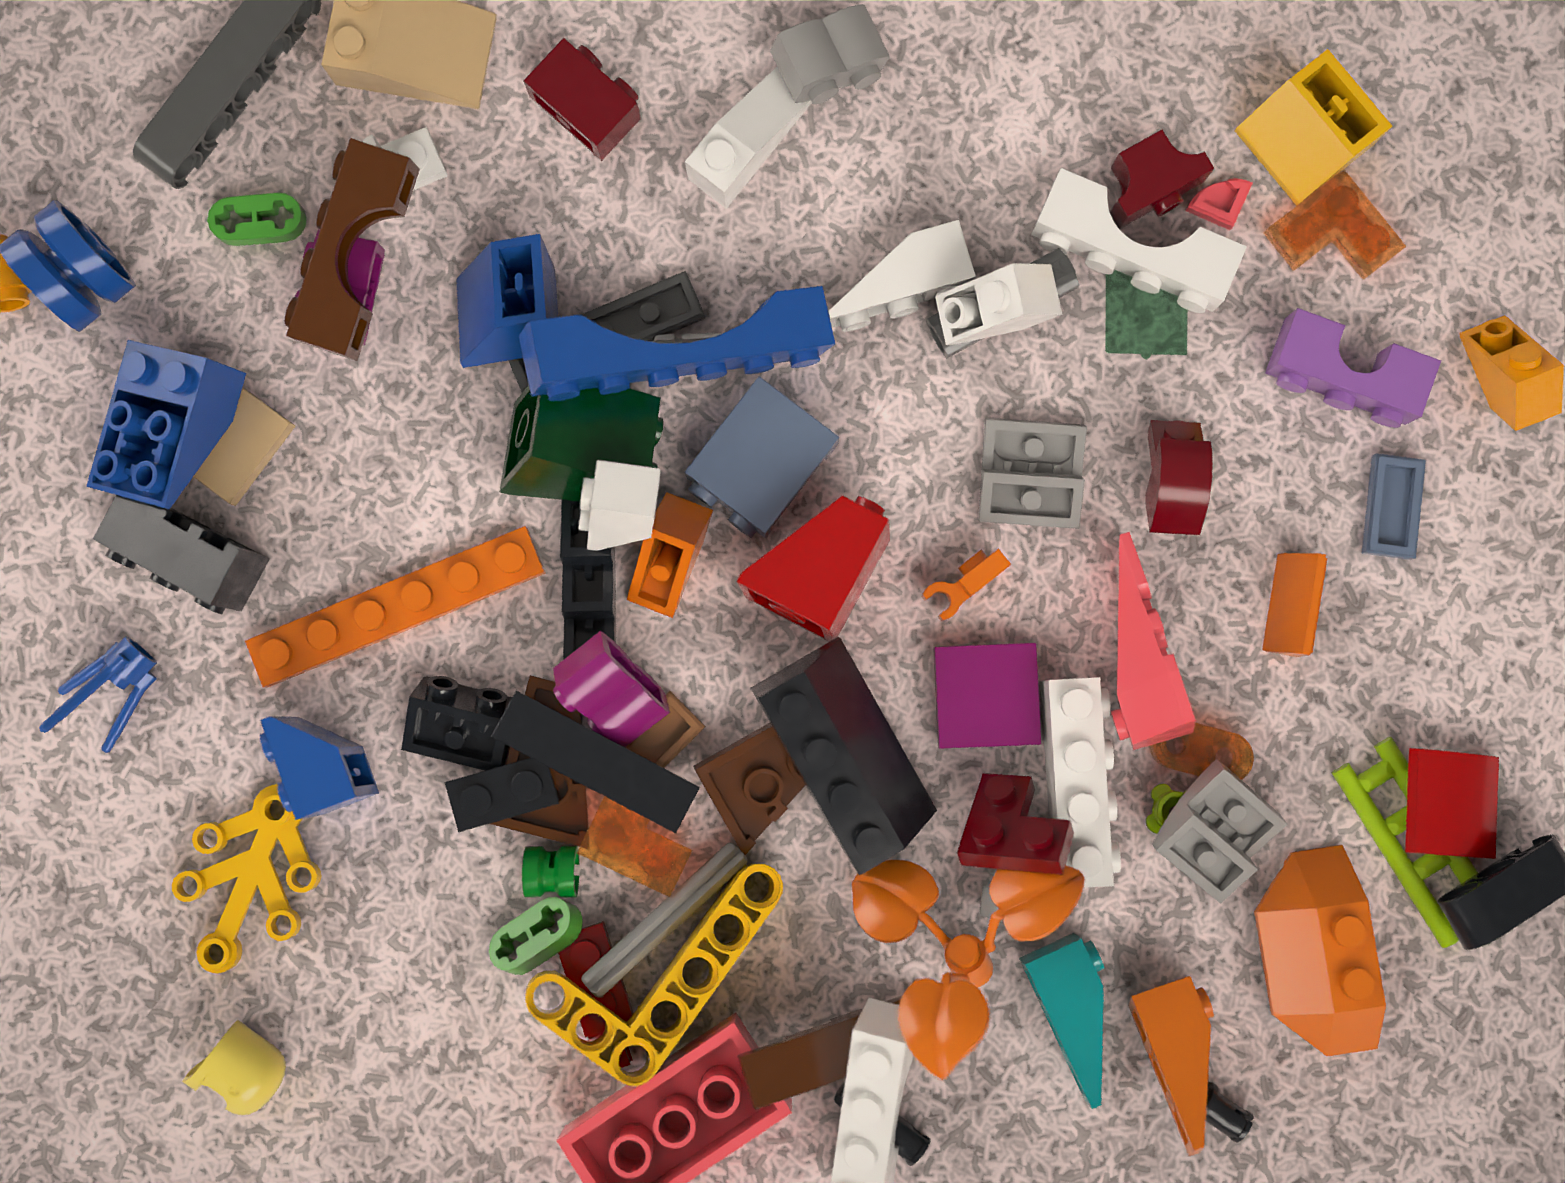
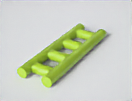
(1385, 831)

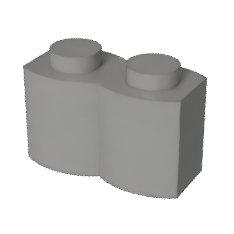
(830, 54)

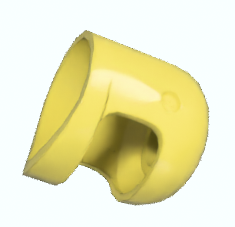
(241, 1070)

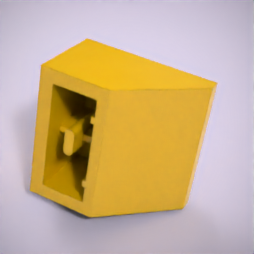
(1313, 127)

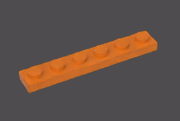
(395, 607)

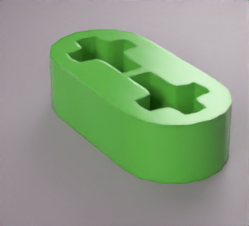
(256, 207)
(534, 933)

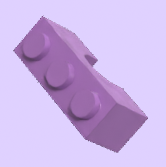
(1310, 359)

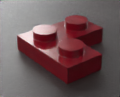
(1005, 837)

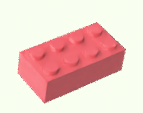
(678, 1120)

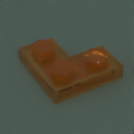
(1336, 215)
(625, 845)

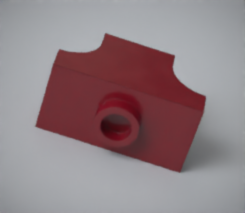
(1155, 178)

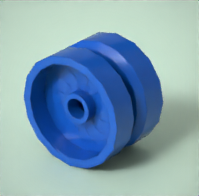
(66, 266)

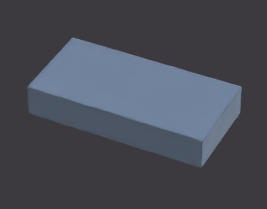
(1393, 506)

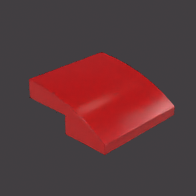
(1452, 803)

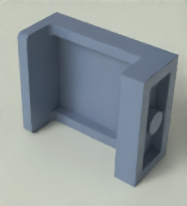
(760, 458)

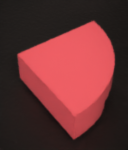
(1220, 202)

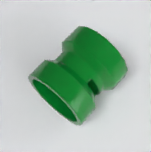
(550, 871)

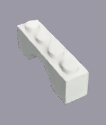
(1080, 222)
(872, 1097)

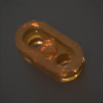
(1200, 751)

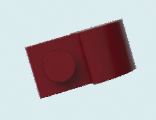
(1179, 477)

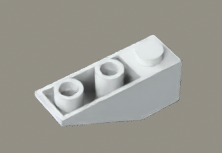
(910, 274)

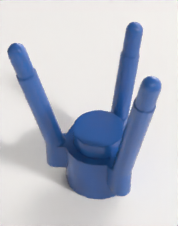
(122, 665)

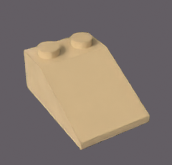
(411, 48)

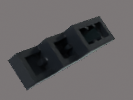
(586, 583)

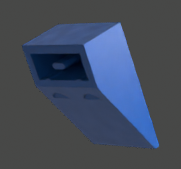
(162, 422)

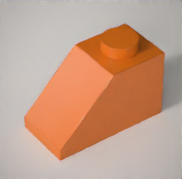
(669, 554)

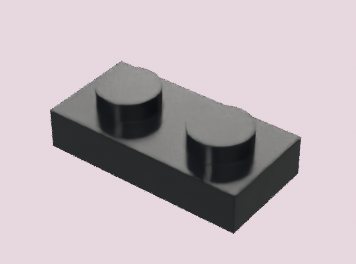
(501, 793)

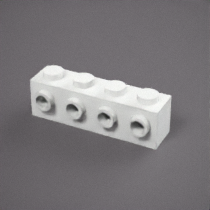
(1077, 773)

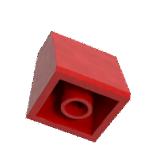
(821, 567)

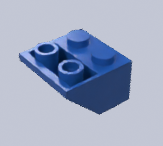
(500, 295)
(315, 766)

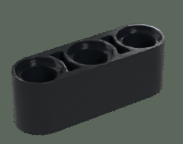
(1506, 893)

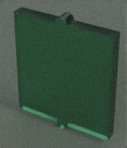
(1142, 320)

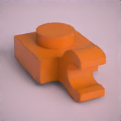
(977, 573)

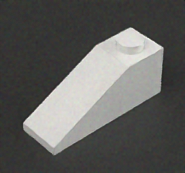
(744, 139)

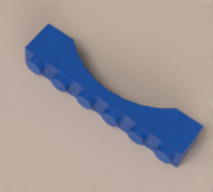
(579, 354)

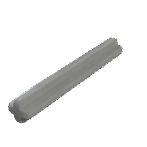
(664, 920)

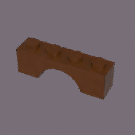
(368, 189)

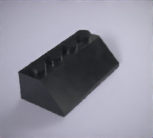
(846, 754)

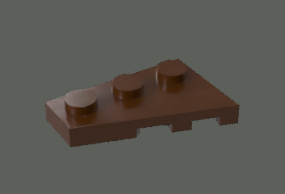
(750, 784)
(568, 819)

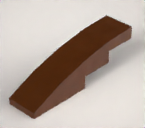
(800, 1061)

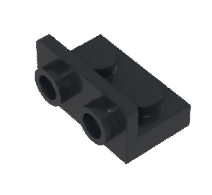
(455, 723)

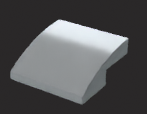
(1032, 473)
(1218, 831)

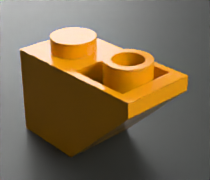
(1514, 372)

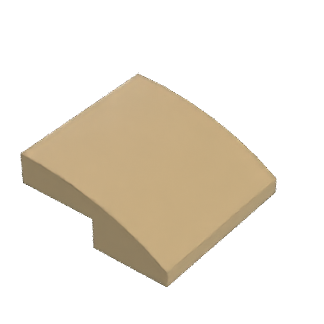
(244, 448)

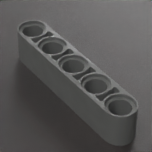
(218, 86)

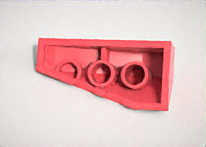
(1148, 679)

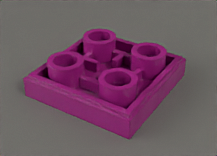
(987, 695)

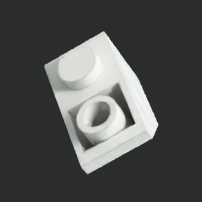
(999, 303)
(618, 504)

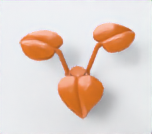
(952, 1016)

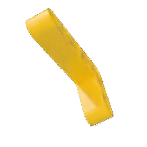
(669, 986)

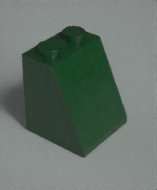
(560, 441)

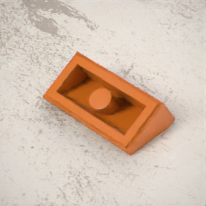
(1295, 604)

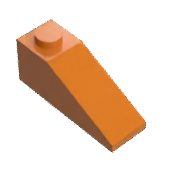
(1177, 1041)

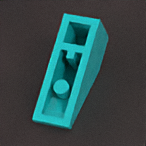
(1073, 1003)

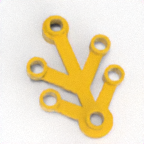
(253, 871)

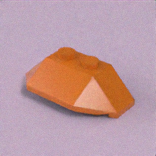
(1321, 953)

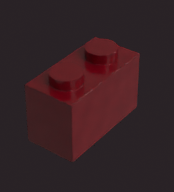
(583, 97)

